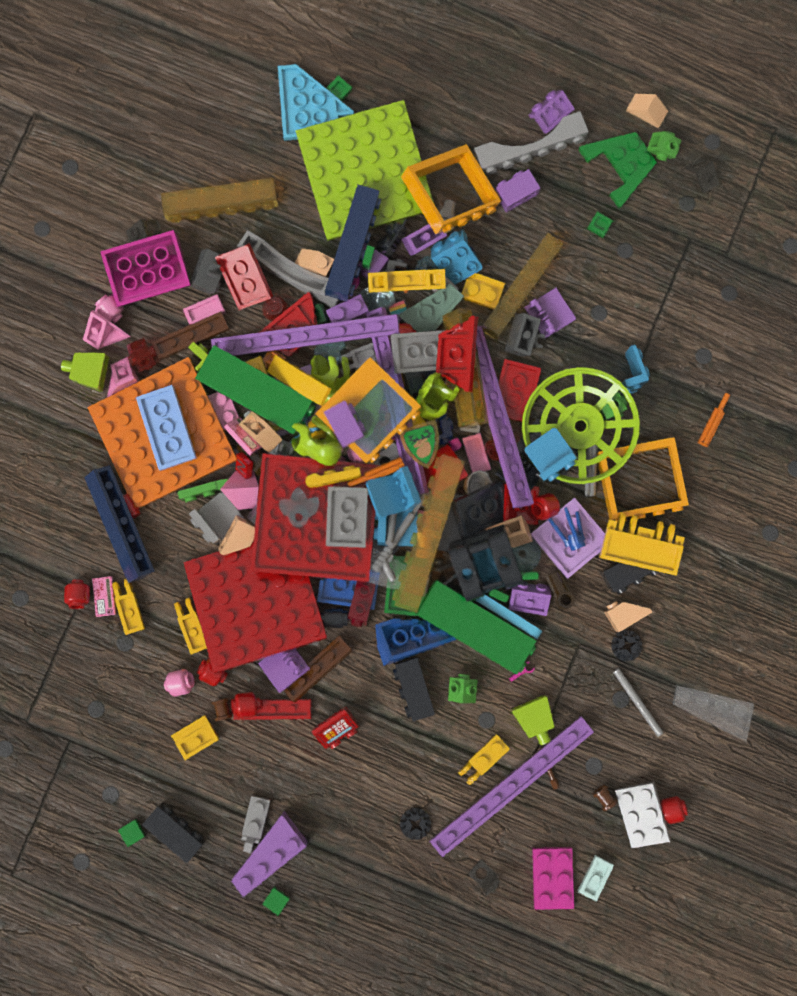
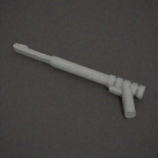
(386, 555)

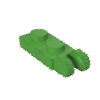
(206, 489)

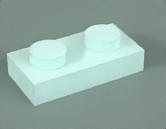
(595, 878)

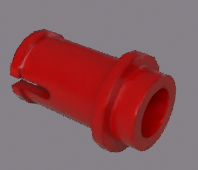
(134, 511)

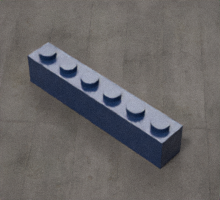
(352, 242)
(119, 524)

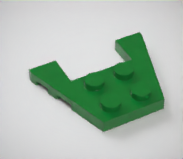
(628, 158)

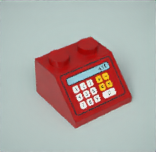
(335, 728)

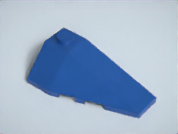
(405, 638)

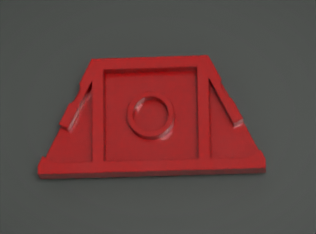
(298, 315)
(457, 353)

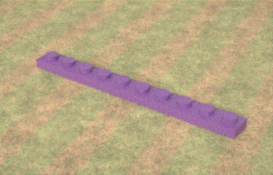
(309, 335)
(384, 357)
(501, 429)
(511, 786)

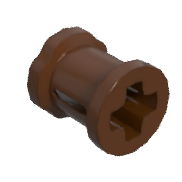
(222, 709)
(605, 797)

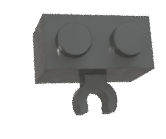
(206, 273)
(524, 335)

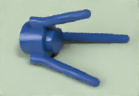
(576, 539)

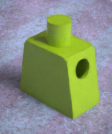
(87, 369)
(535, 718)

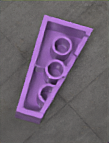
(273, 851)

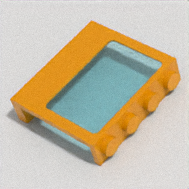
(379, 405)

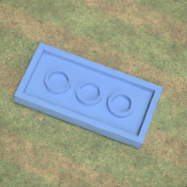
(166, 428)

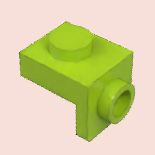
(201, 352)

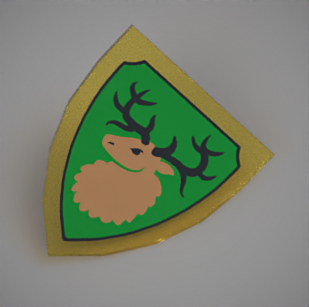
(421, 442)

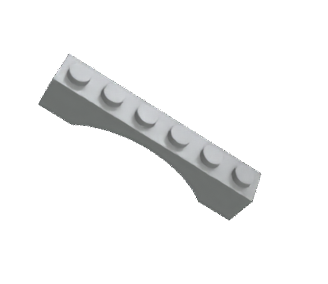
(496, 156)
(287, 270)

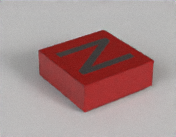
(244, 465)

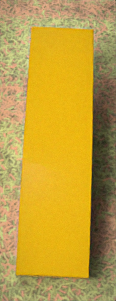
(299, 380)

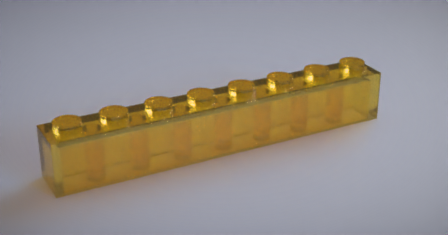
(429, 533)

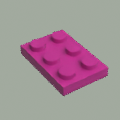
(553, 878)

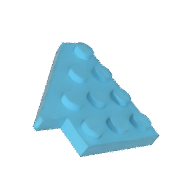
(305, 101)

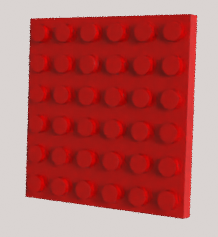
(303, 550)
(250, 612)

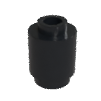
(334, 618)

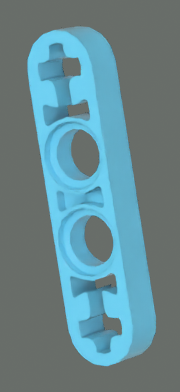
(509, 616)

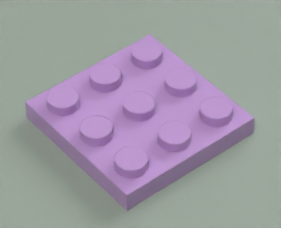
(550, 542)

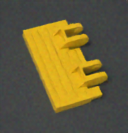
(642, 548)

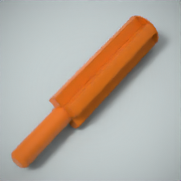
(713, 422)
(379, 471)

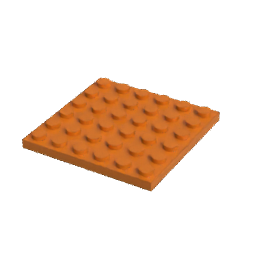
(129, 446)

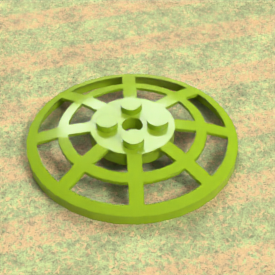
(590, 415)

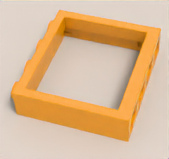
(474, 173)
(657, 509)

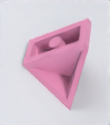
(102, 332)
(121, 376)
(241, 491)

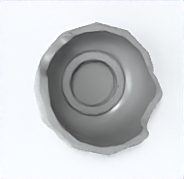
(476, 481)

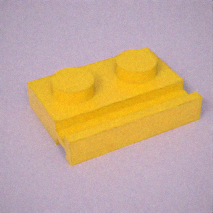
(483, 290)
(195, 737)

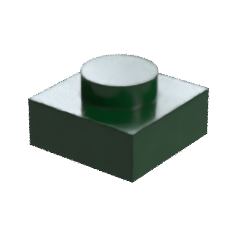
(321, 314)

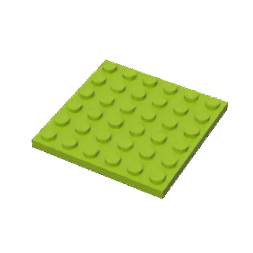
(366, 151)

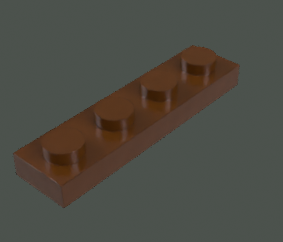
(196, 333)
(319, 668)

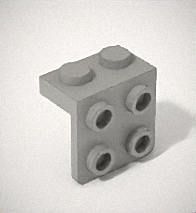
(215, 518)

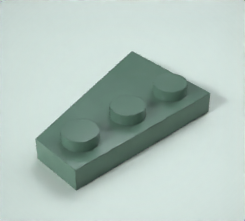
(428, 313)

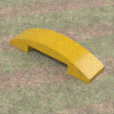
(406, 280)

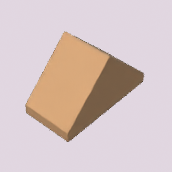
(648, 108)

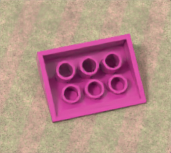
(146, 268)

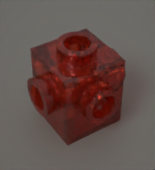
(141, 355)

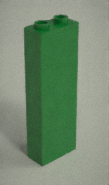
(255, 390)
(476, 628)

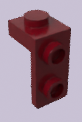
(361, 603)

